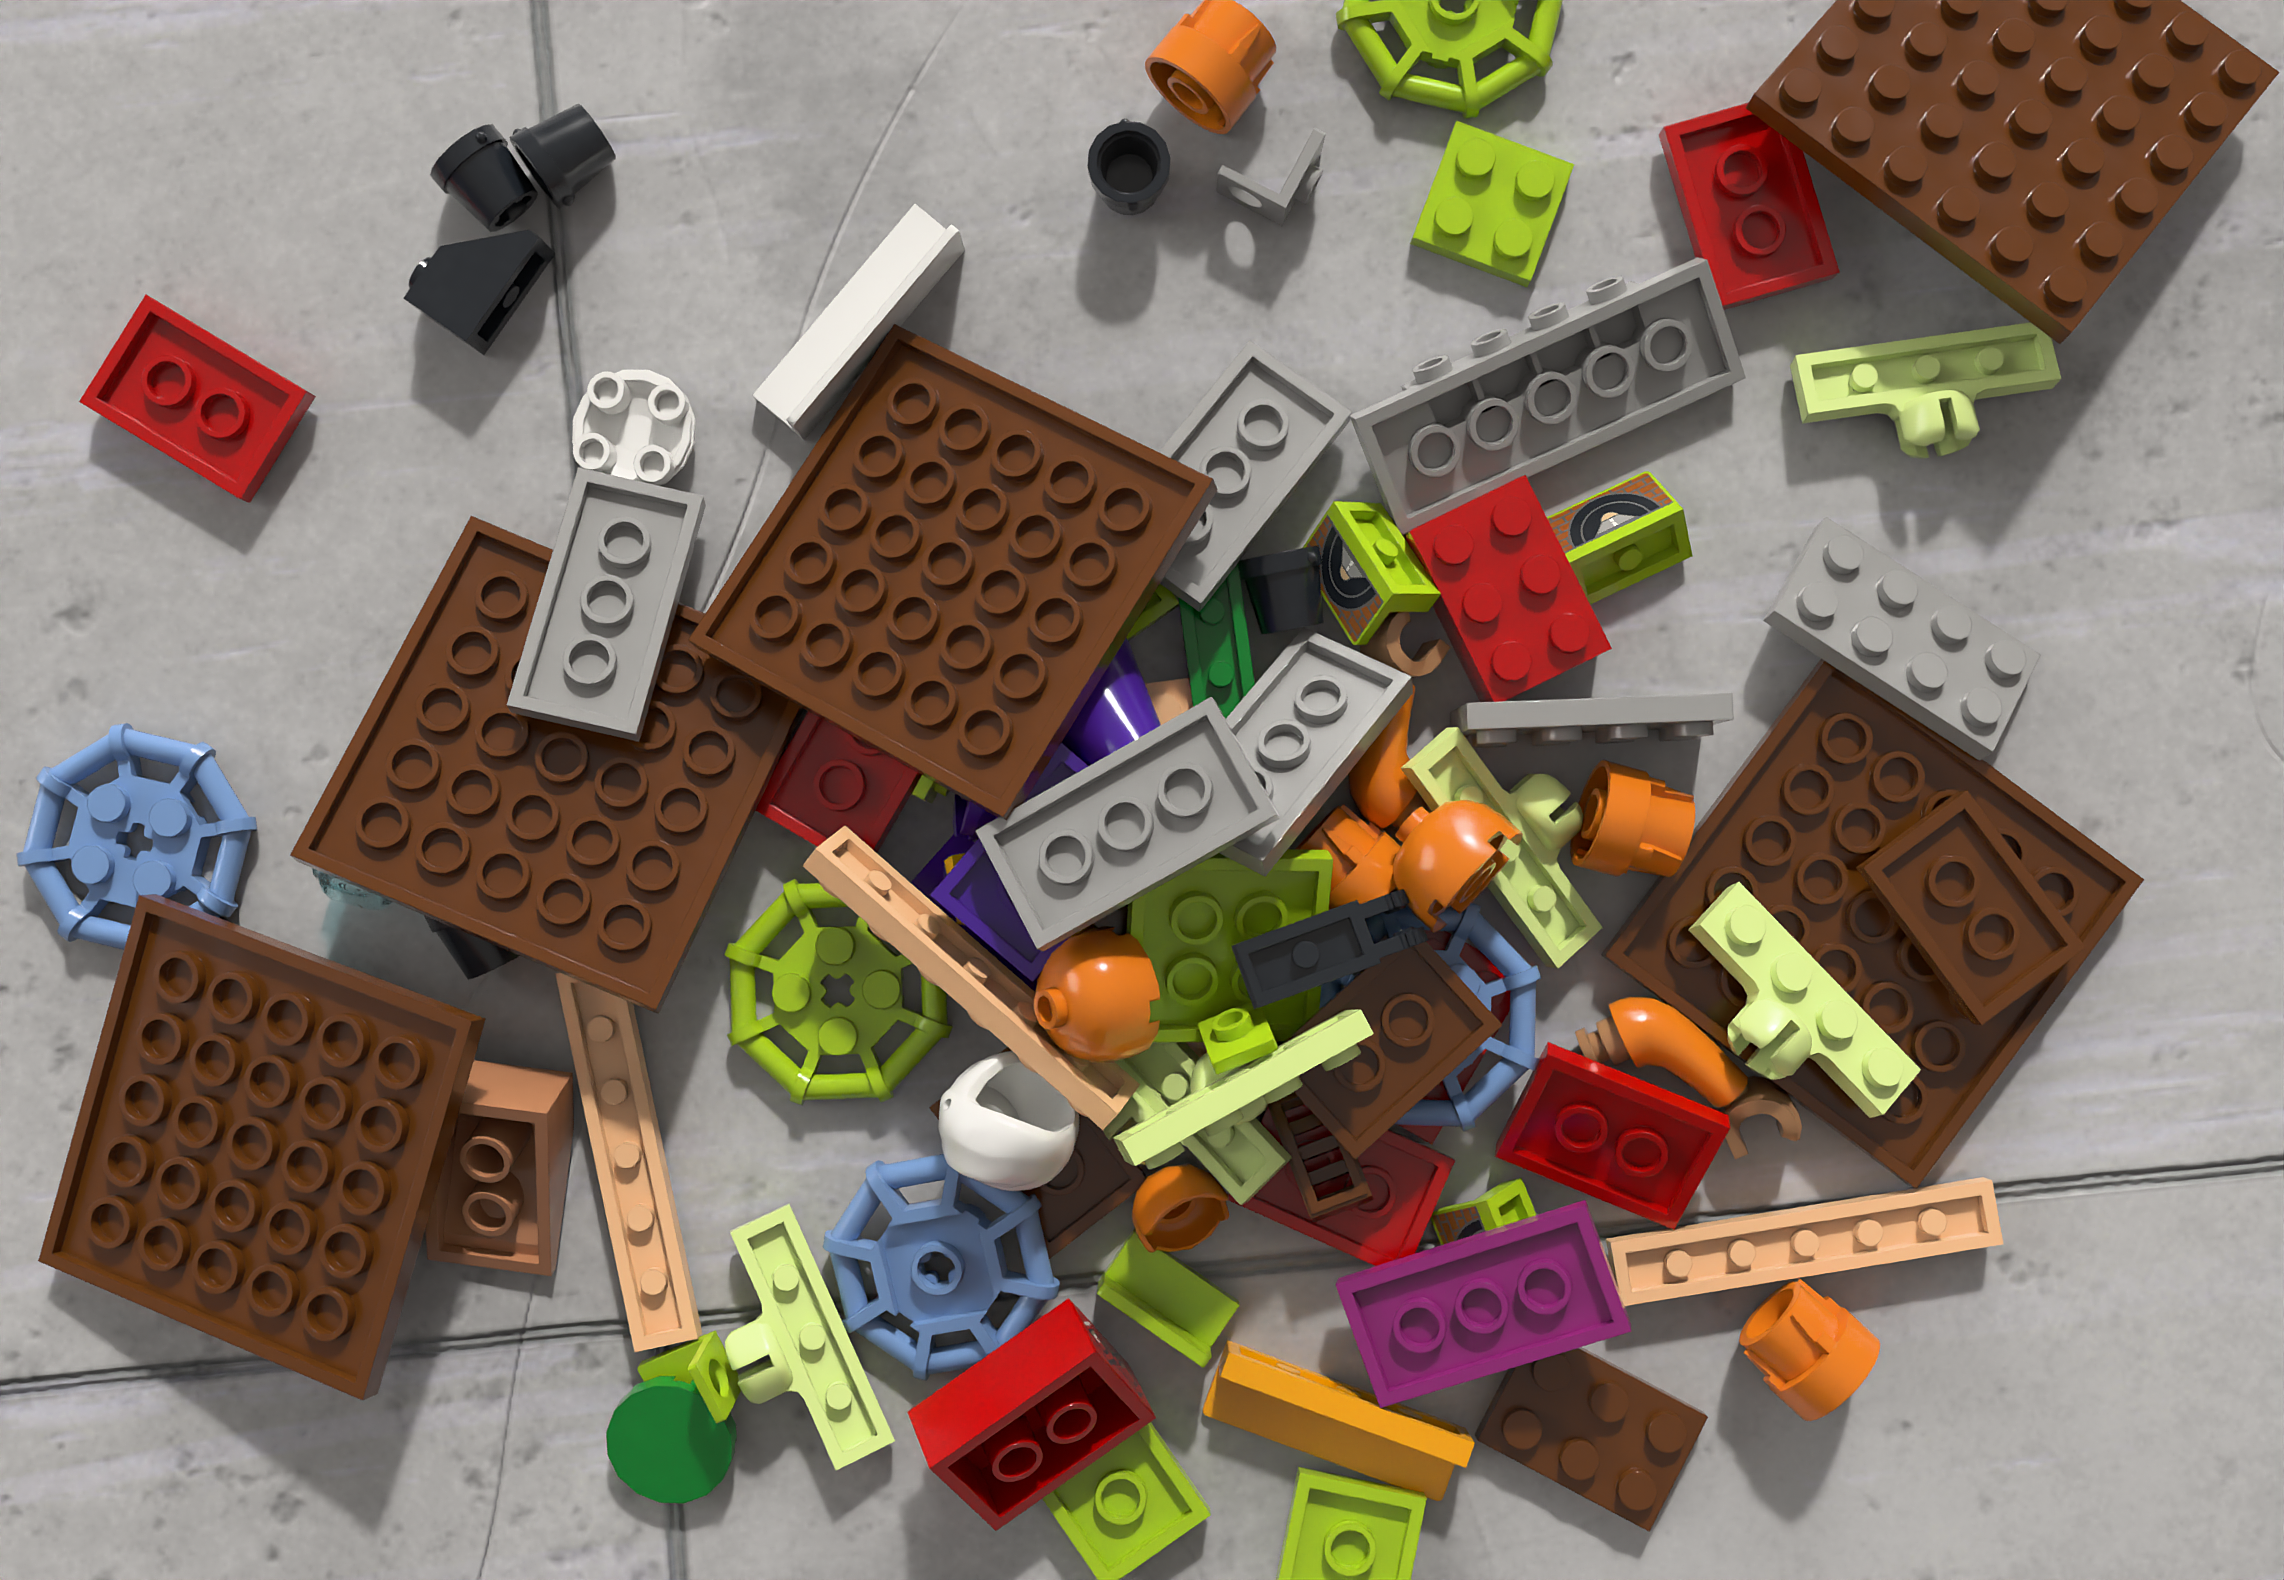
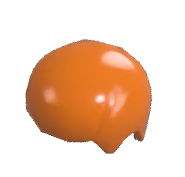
(1178, 1208)

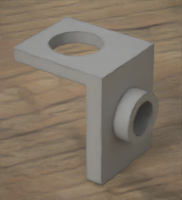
(1268, 203)

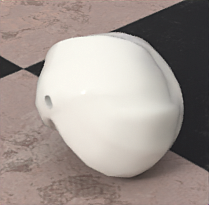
(1006, 1125)

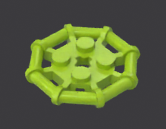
(1454, 42)
(813, 1022)

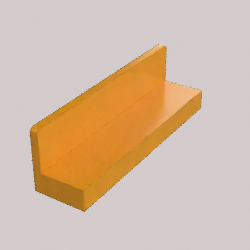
(1335, 1421)

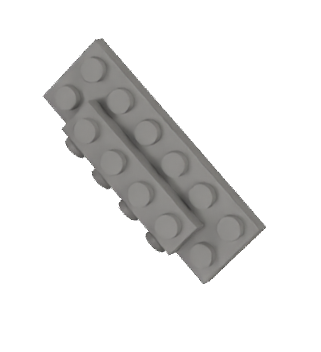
(1547, 391)

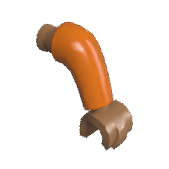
(1376, 780)
(1663, 1037)

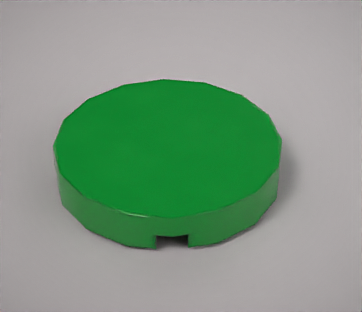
(669, 1442)

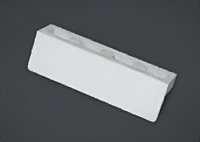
(858, 321)

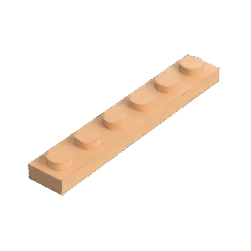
(964, 971)
(630, 1165)
(1805, 1241)

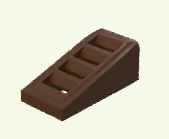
(1332, 1203)

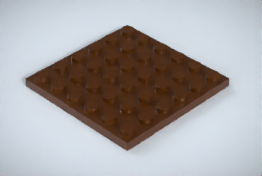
(2017, 130)
(954, 569)
(1792, 826)
(534, 828)
(261, 1143)

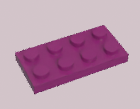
(1483, 1304)

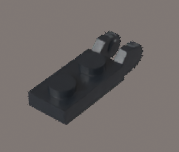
(1319, 949)

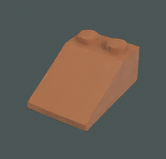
(505, 1171)

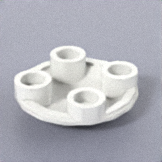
(634, 426)

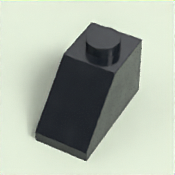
(478, 284)

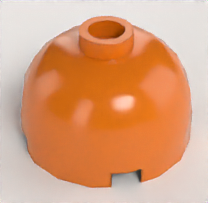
(1450, 857)
(1098, 996)

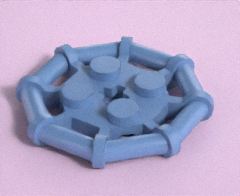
(115, 810)
(1518, 977)
(920, 1295)

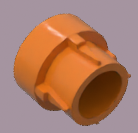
(1212, 63)
(1632, 823)
(1360, 856)
(1808, 1349)

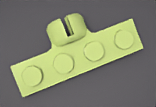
(1926, 381)
(1531, 882)
(1797, 1007)
(1243, 1091)
(1238, 1157)
(804, 1341)

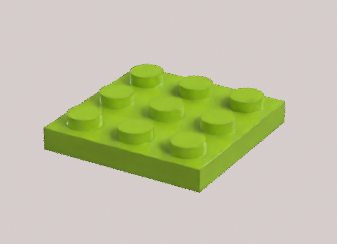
(1204, 912)

